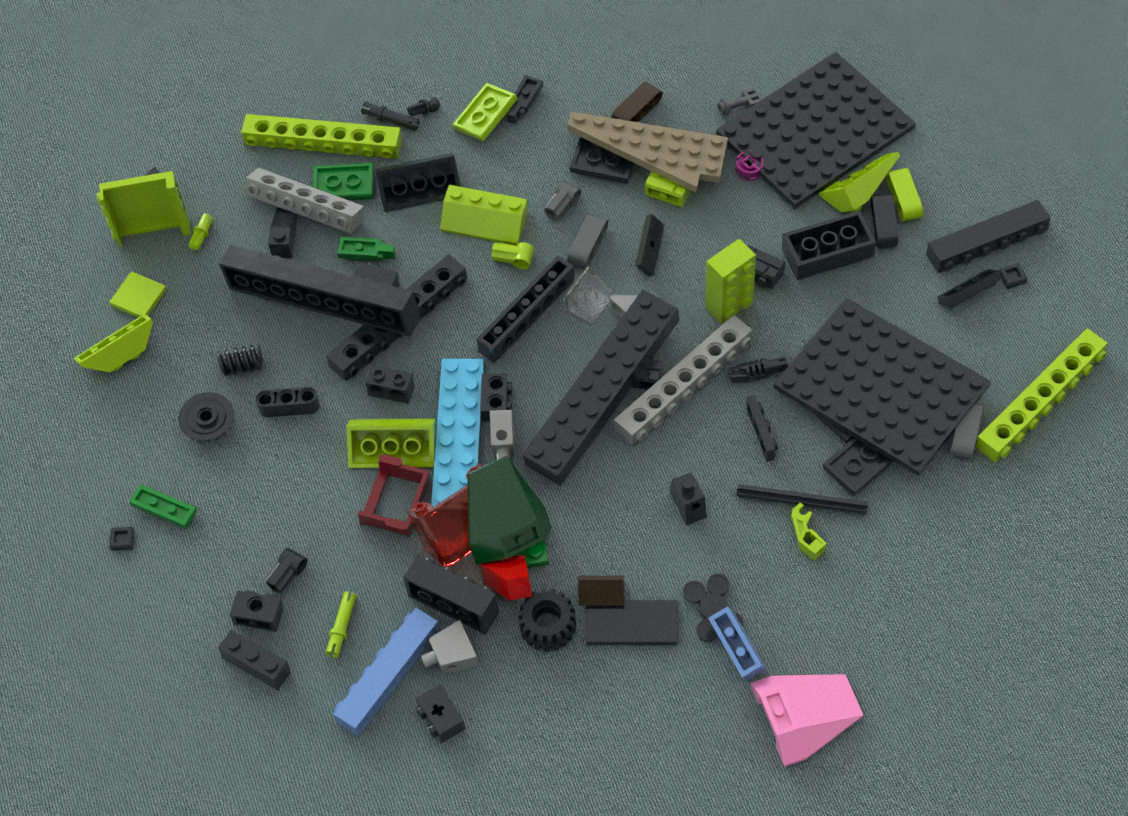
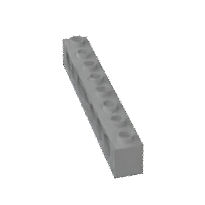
(686, 369)

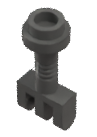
(748, 97)

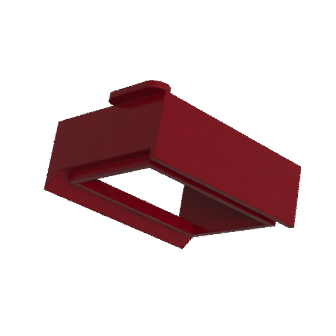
(393, 466)

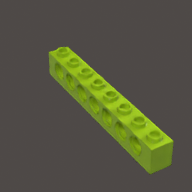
(321, 136)
(1086, 344)

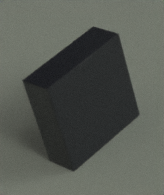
(1013, 276)
(121, 538)

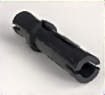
(383, 113)

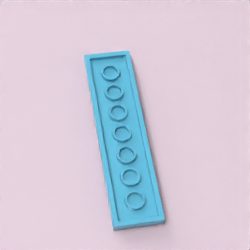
(457, 425)

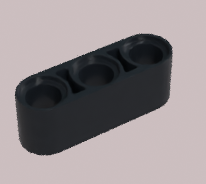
(884, 220)
(278, 397)

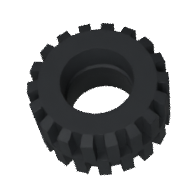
(547, 636)

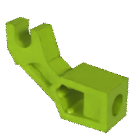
(800, 524)

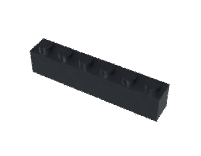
(988, 236)

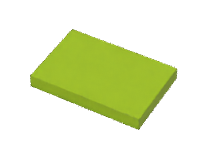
(485, 112)

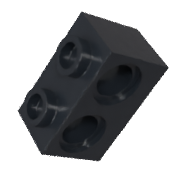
(390, 384)
(492, 397)

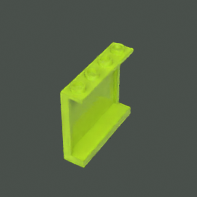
(143, 205)

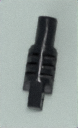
(756, 369)

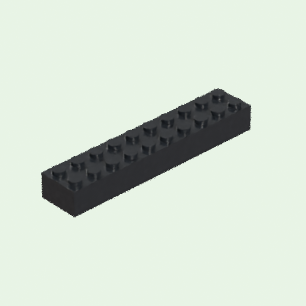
(320, 290)
(601, 387)

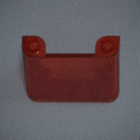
(444, 526)

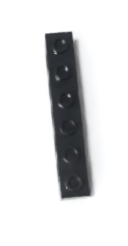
(525, 309)

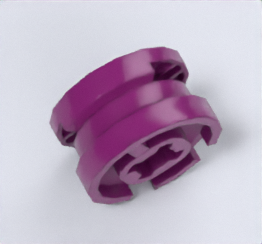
(745, 170)

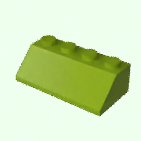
(484, 215)
(402, 438)

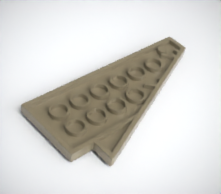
(669, 152)

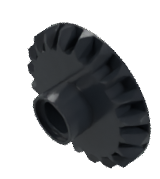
(204, 407)

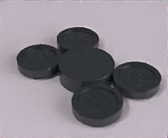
(709, 604)

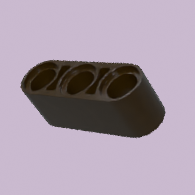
(639, 103)

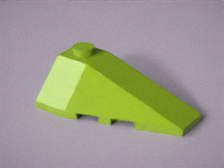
(860, 185)

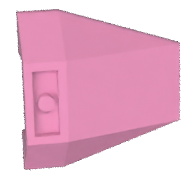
(806, 711)

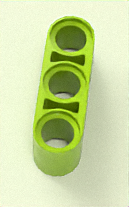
(904, 194)

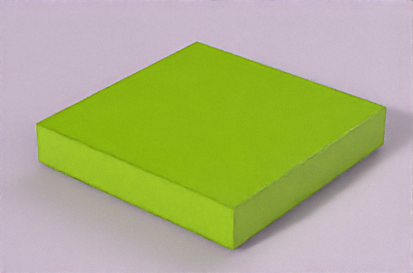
(138, 295)

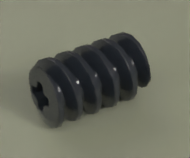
(240, 360)

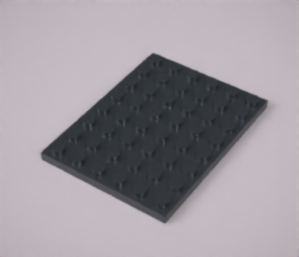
(816, 129)
(882, 386)

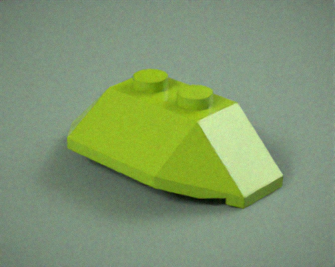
(118, 347)

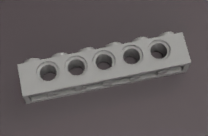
(304, 200)

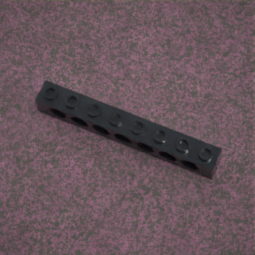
(355, 345)

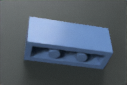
(737, 643)

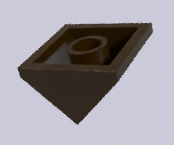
(601, 590)

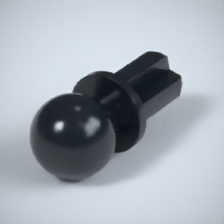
(424, 106)

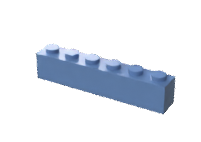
(386, 671)

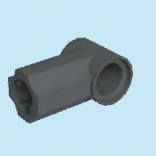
(564, 196)

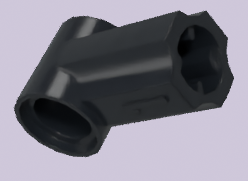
(289, 564)

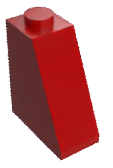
(508, 577)

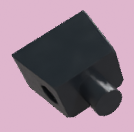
(686, 493)

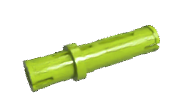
(338, 632)

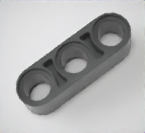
(587, 241)
(966, 433)

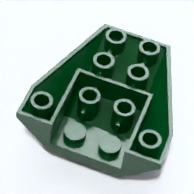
(503, 512)

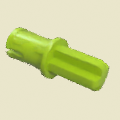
(200, 232)

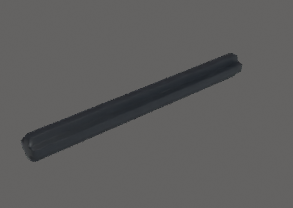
(803, 498)

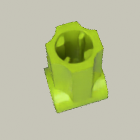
(517, 255)

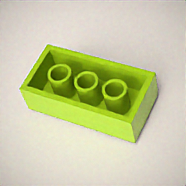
(730, 281)

